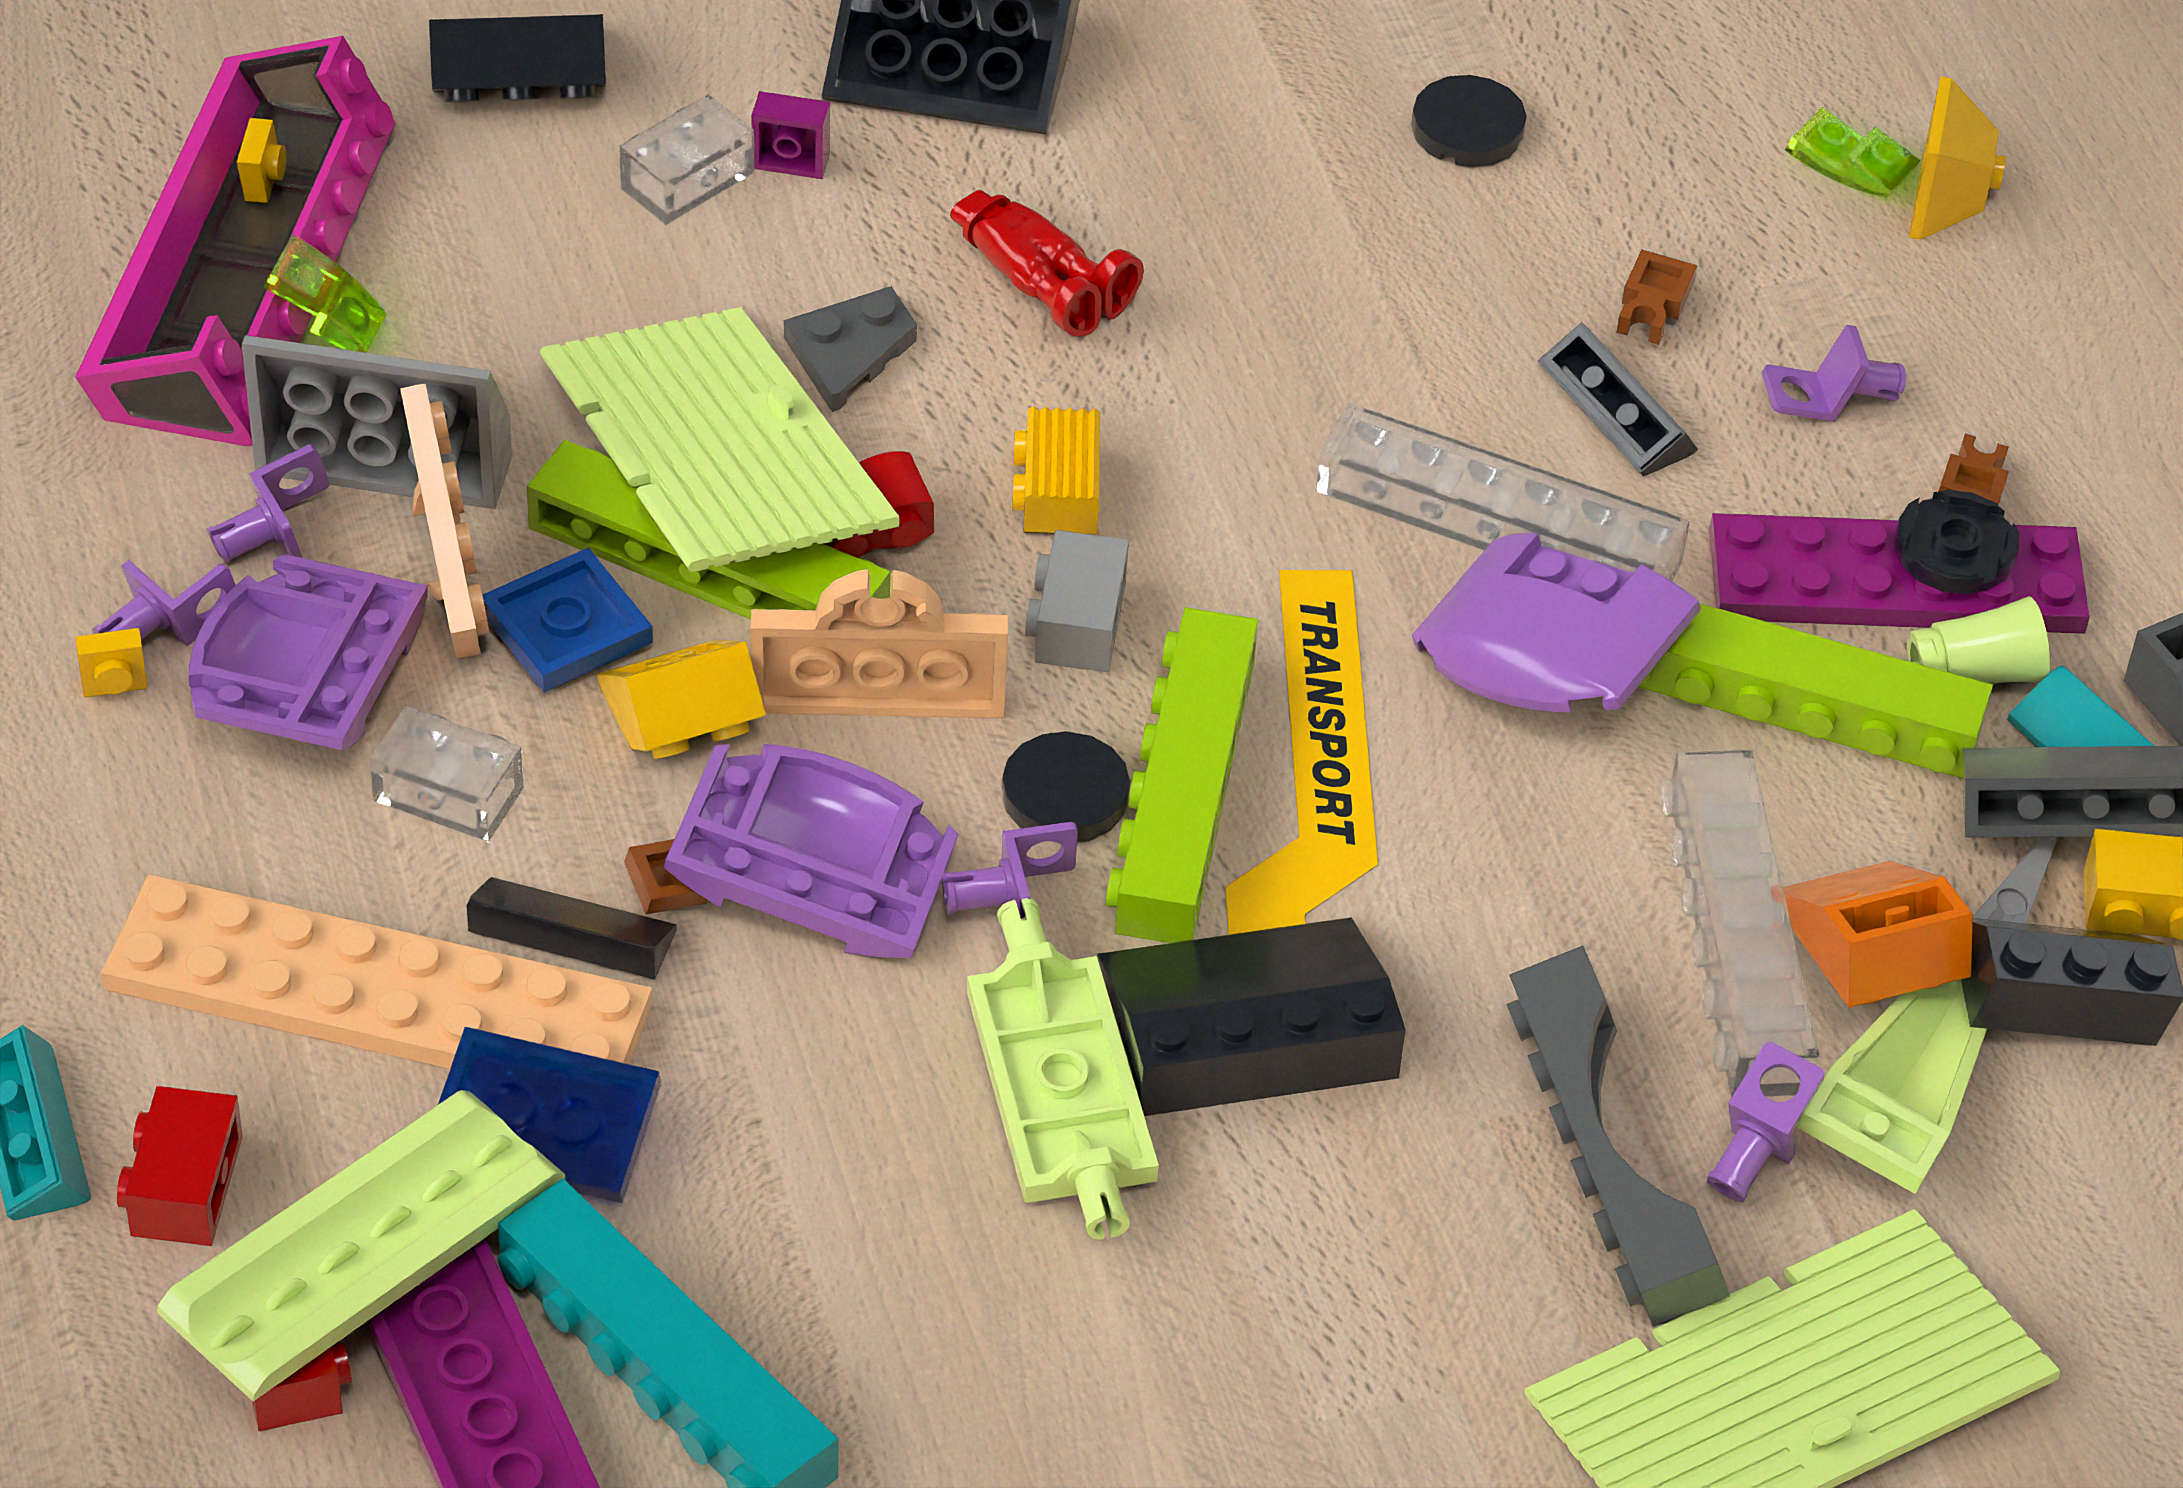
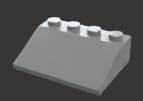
(357, 418)

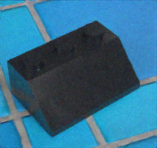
(517, 56)
(2071, 982)

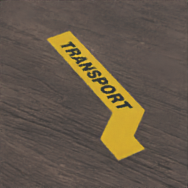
(1328, 760)

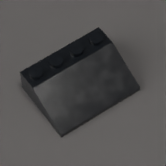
(953, 58)
(1254, 1015)

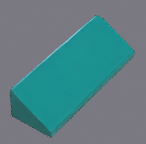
(2069, 714)
(37, 1138)

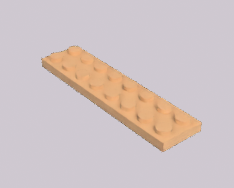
(358, 979)

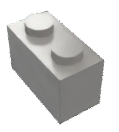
(1079, 601)

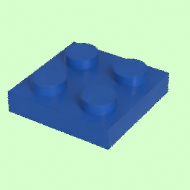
(566, 619)

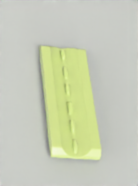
(356, 1243)

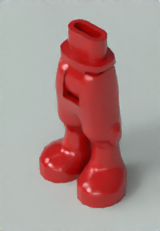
(1042, 256)

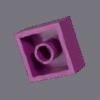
(791, 134)

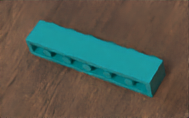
(663, 1346)

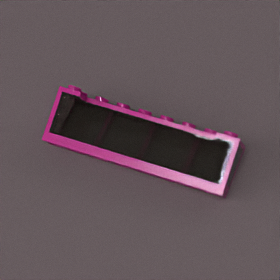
(197, 277)

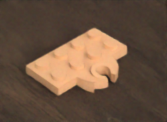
(441, 499)
(880, 654)

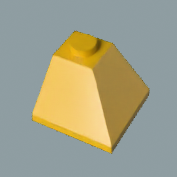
(1956, 163)

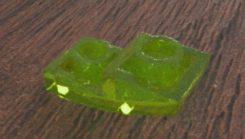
(1862, 163)
(317, 284)

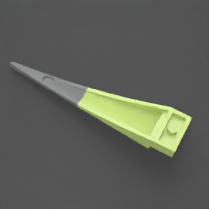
(1906, 1075)

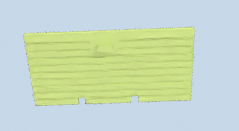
(722, 436)
(1800, 1383)

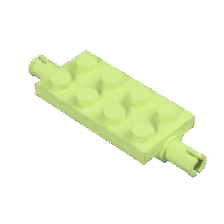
(1061, 1075)

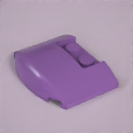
(1552, 626)
(303, 650)
(813, 847)

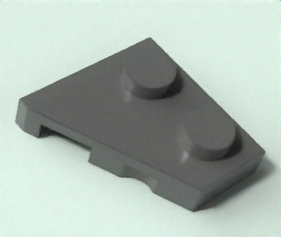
(850, 341)

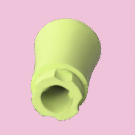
(1987, 646)

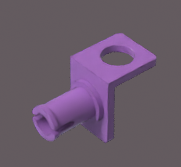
(1839, 377)
(266, 519)
(156, 609)
(1007, 881)
(1762, 1124)

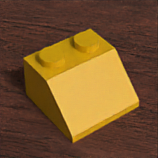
(684, 696)

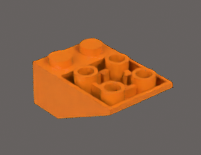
(1882, 930)

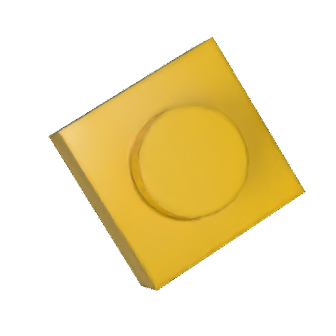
(260, 160)
(111, 662)

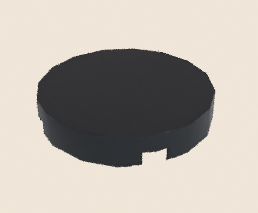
(1468, 120)
(1956, 542)
(1066, 780)

